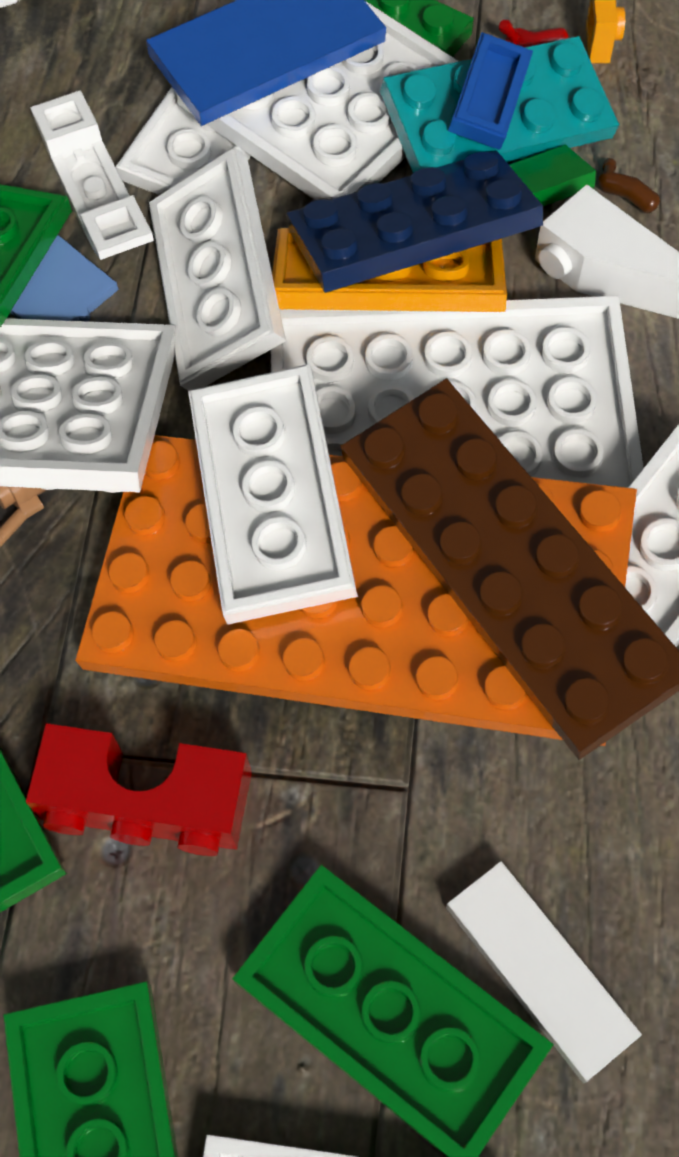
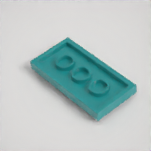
(555, 107)

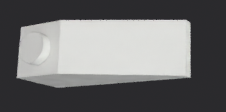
(609, 254)

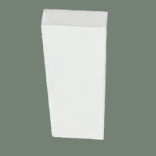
(543, 972)

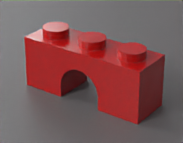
(196, 805)

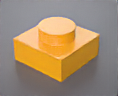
(603, 26)

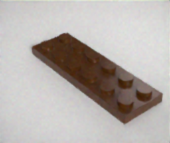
(516, 568)

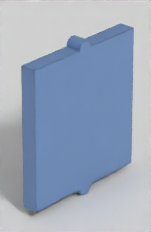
(64, 287)

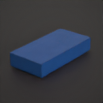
(490, 91)

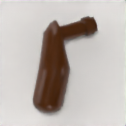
(627, 187)

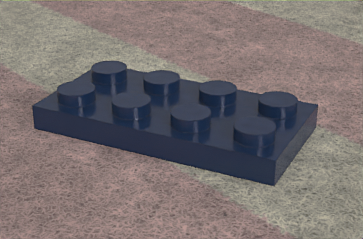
(413, 219)

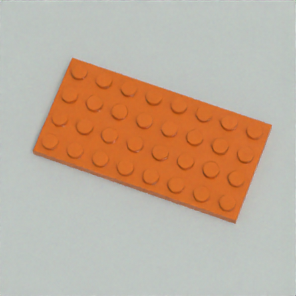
(386, 652)

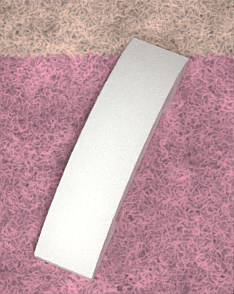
(89, 176)

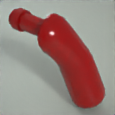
(531, 38)

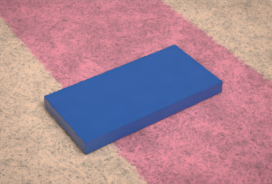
(259, 49)

